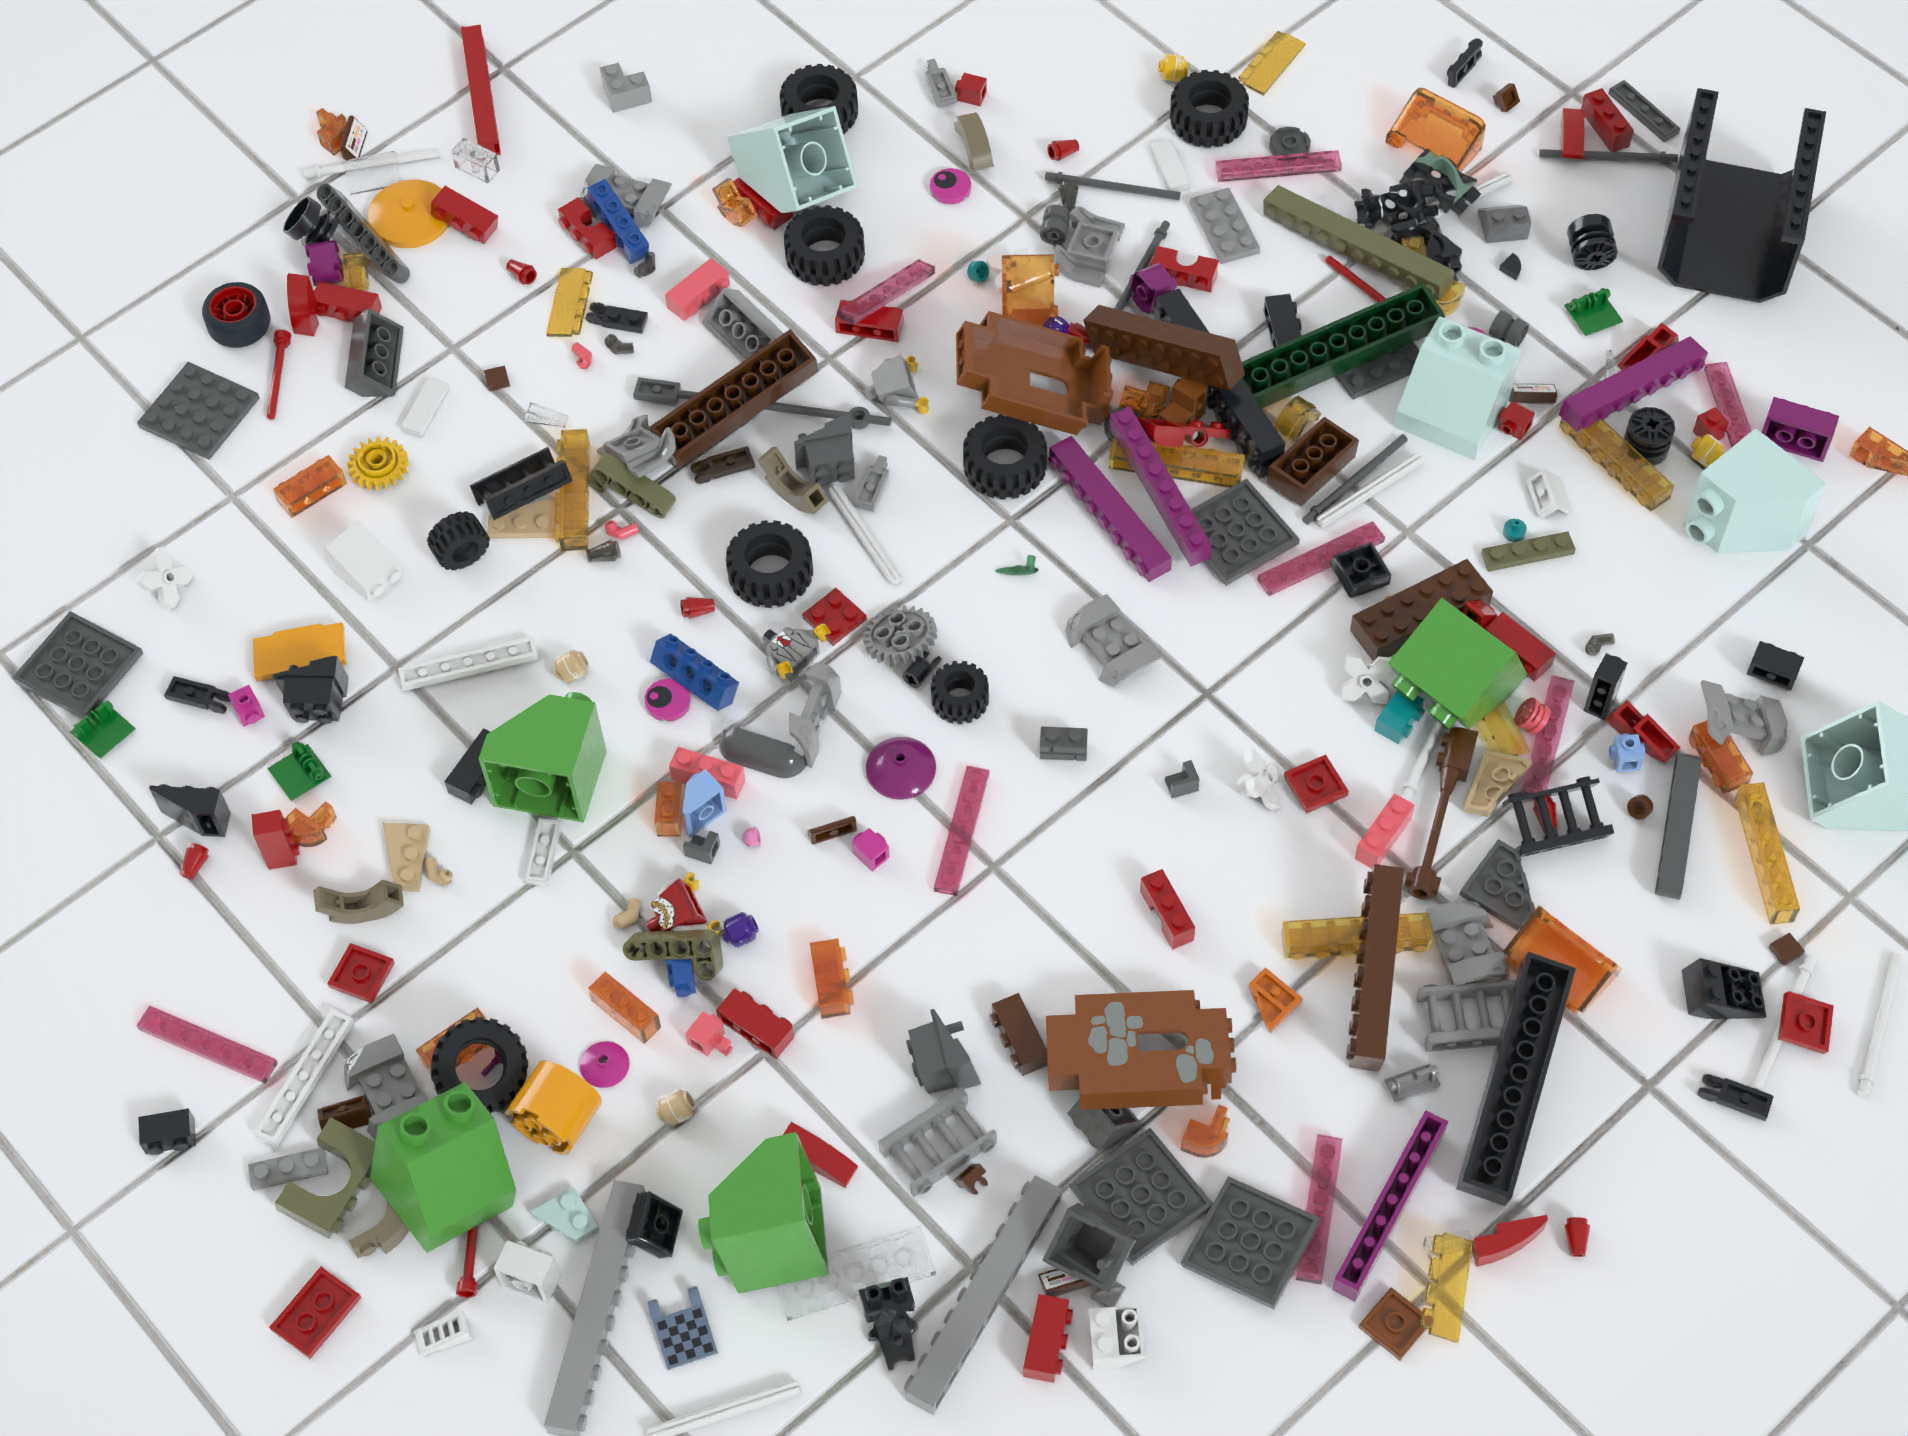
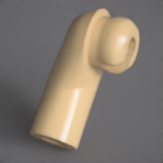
(434, 874)
(628, 916)

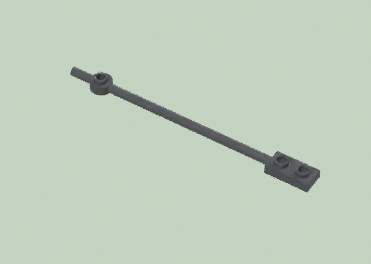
(669, 392)

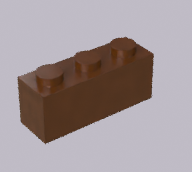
(1019, 1034)

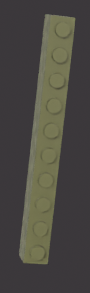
(1357, 241)

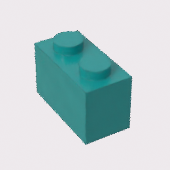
(1399, 716)

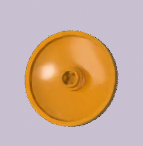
(404, 214)

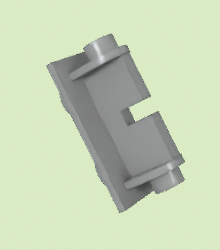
(1413, 1082)

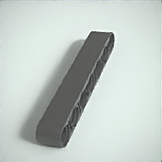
(363, 233)
(1678, 826)

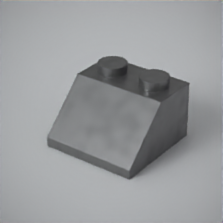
(1505, 223)
(1104, 1126)

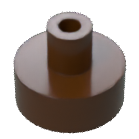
(1640, 807)

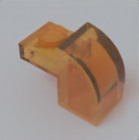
(331, 131)
(731, 205)
(1147, 402)
(310, 830)
(1207, 1140)

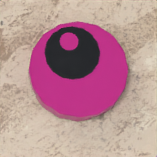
(950, 186)
(667, 700)

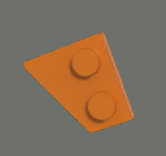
(1273, 998)

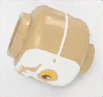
(571, 666)
(675, 1107)

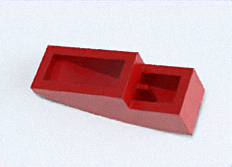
(1572, 133)
(301, 305)
(1649, 345)
(1629, 720)
(823, 1157)
(1507, 1239)

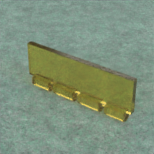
(1271, 62)
(569, 302)
(1502, 732)
(1449, 1291)

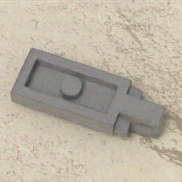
(940, 84)
(872, 485)

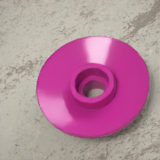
(604, 1074)

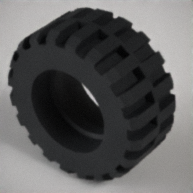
(820, 83)
(1205, 127)
(824, 225)
(1004, 479)
(762, 541)
(491, 1034)

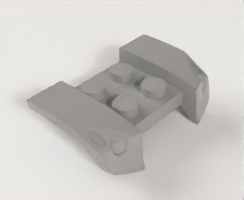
(637, 196)
(1089, 247)
(641, 448)
(1110, 640)
(823, 696)
(1749, 718)
(1464, 943)
(384, 1080)

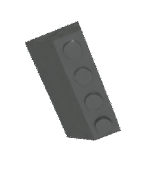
(374, 355)

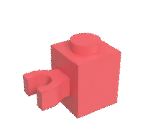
(708, 1034)

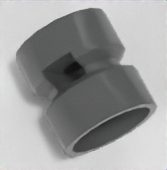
(1055, 224)
(1506, 327)

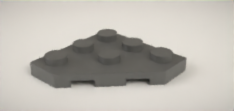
(1501, 886)

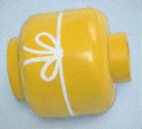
(1173, 68)
(1706, 449)

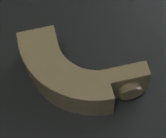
(975, 141)
(789, 486)
(360, 906)
(386, 1233)

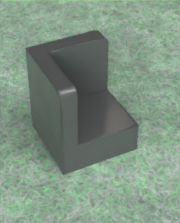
(1183, 782)
(702, 848)

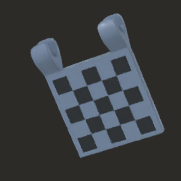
(683, 1334)

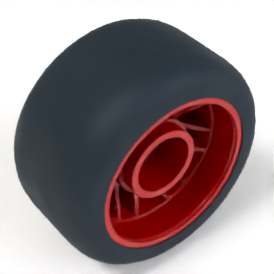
(236, 314)

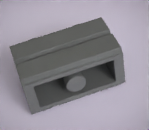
(1063, 743)

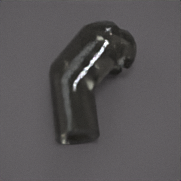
(646, 267)
(617, 346)
(1597, 641)

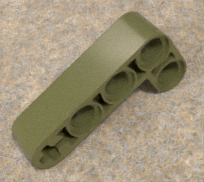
(641, 491)
(673, 950)

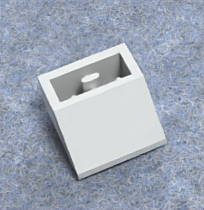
(1116, 1336)

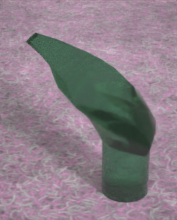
(1021, 569)

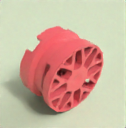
(1533, 716)

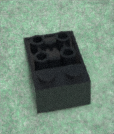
(196, 808)
(1722, 991)

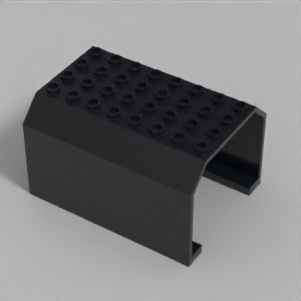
(1737, 225)

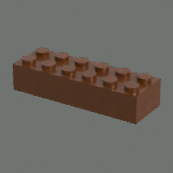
(1390, 622)

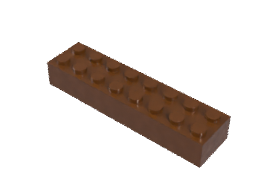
(1165, 347)
(737, 397)
(1376, 968)

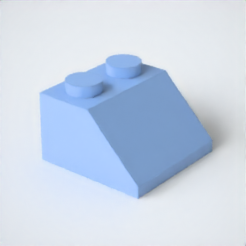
(702, 802)

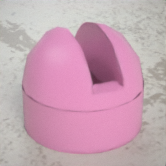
(751, 837)

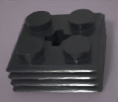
(1361, 570)
(654, 1224)

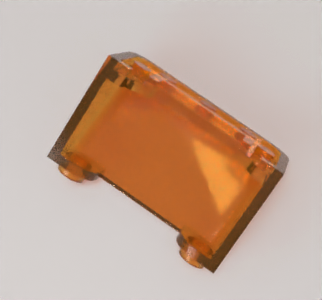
(1439, 126)
(1029, 287)
(1552, 939)

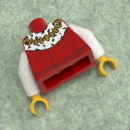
(678, 907)

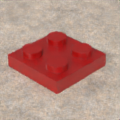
(837, 614)
(1316, 783)
(361, 973)
(1805, 1022)

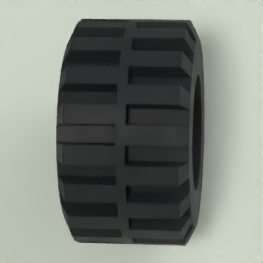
(458, 540)
(954, 677)

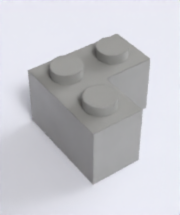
(622, 90)

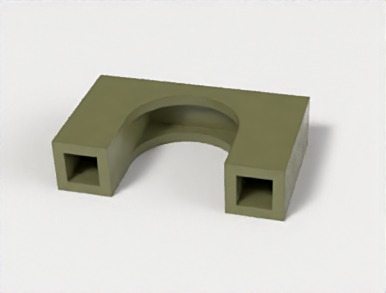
(326, 1213)

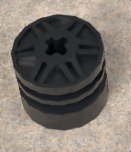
(309, 223)
(1592, 242)
(1650, 433)

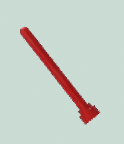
(1354, 279)
(282, 340)
(467, 1286)

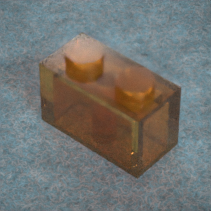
(669, 809)

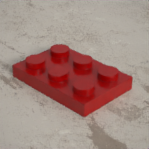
(315, 1312)

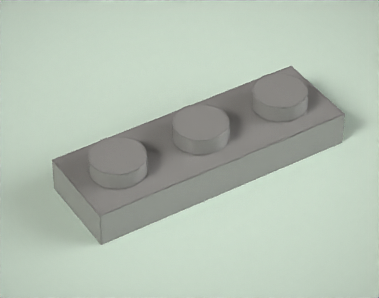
(288, 1168)

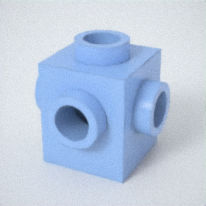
(1627, 753)

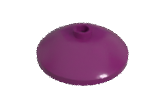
(900, 778)

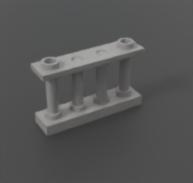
(1463, 1037)
(935, 1118)

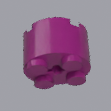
(324, 262)
(1150, 284)

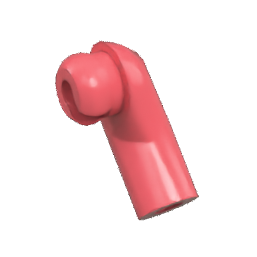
(584, 354)
(620, 533)

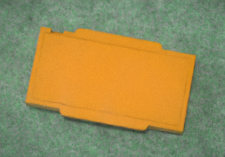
(298, 648)

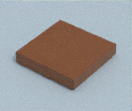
(1394, 1324)

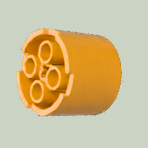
(554, 1107)

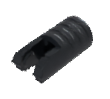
(920, 670)

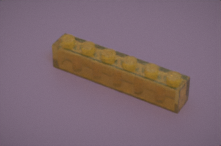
(1622, 463)
(1190, 464)
(574, 496)
(1767, 853)
(1340, 936)

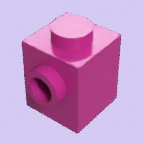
(246, 705)
(870, 848)

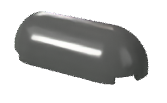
(761, 753)

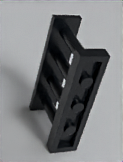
(520, 483)
(1551, 839)

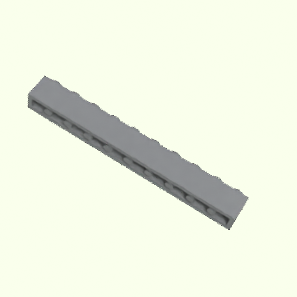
(983, 1295)
(594, 1316)

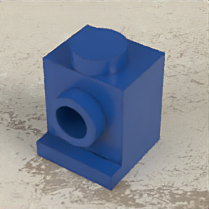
(681, 976)

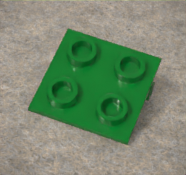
(1593, 312)
(102, 729)
(299, 771)

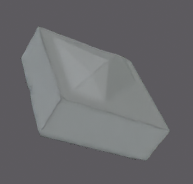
(1108, 1299)

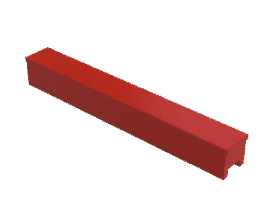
(480, 88)

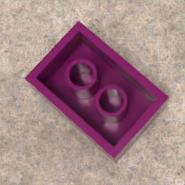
(1800, 428)

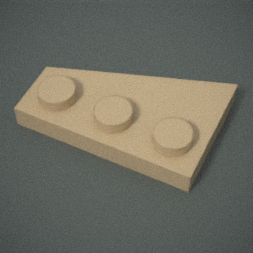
(528, 521)
(1494, 780)
(407, 852)

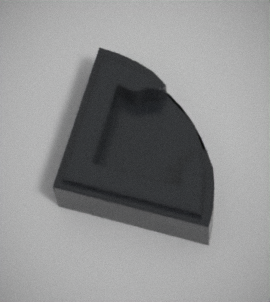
(1511, 266)

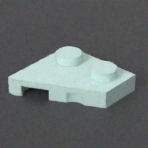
(567, 1215)

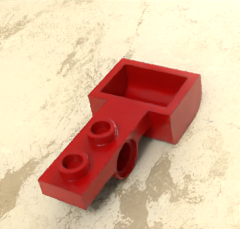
(1175, 433)

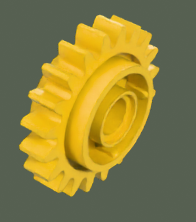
(378, 464)

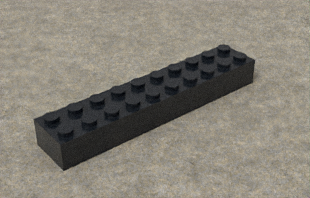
(1235, 408)
(1516, 1079)

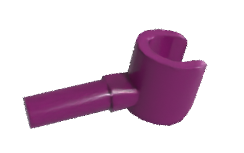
(494, 1062)

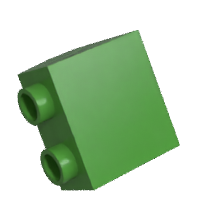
(1456, 667)
(546, 758)
(443, 1167)
(768, 1219)

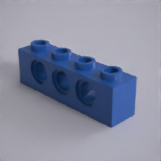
(618, 220)
(694, 672)

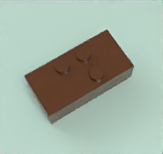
(1312, 461)

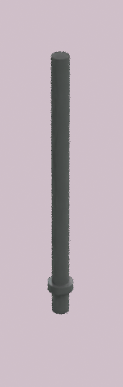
(1605, 155)
(1060, 177)
(1160, 234)
(1352, 481)

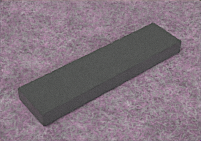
(1644, 111)

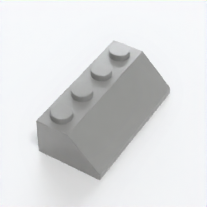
(740, 324)

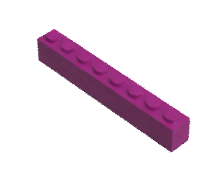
(1633, 384)
(1160, 486)
(1110, 509)
(1389, 1206)

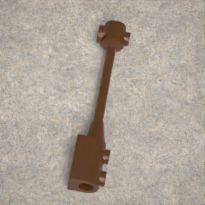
(1453, 766)

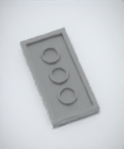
(1224, 225)

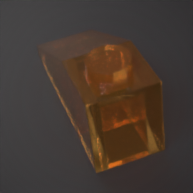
(1880, 453)

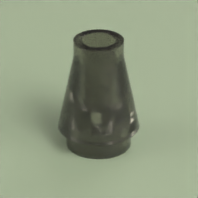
(1068, 194)
(604, 552)

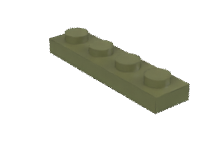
(1528, 551)

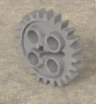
(900, 635)

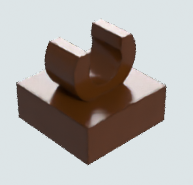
(1507, 97)
(970, 1176)

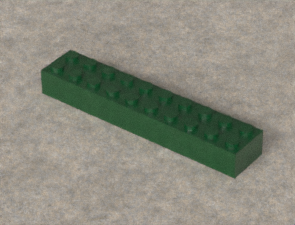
(1341, 345)

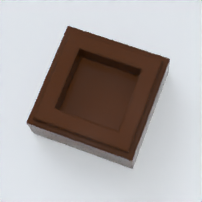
(497, 378)
(1786, 949)

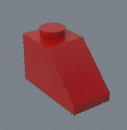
(1479, 612)

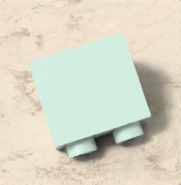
(795, 159)
(1457, 388)
(1753, 499)
(1859, 771)

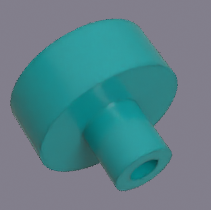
(978, 271)
(1514, 530)

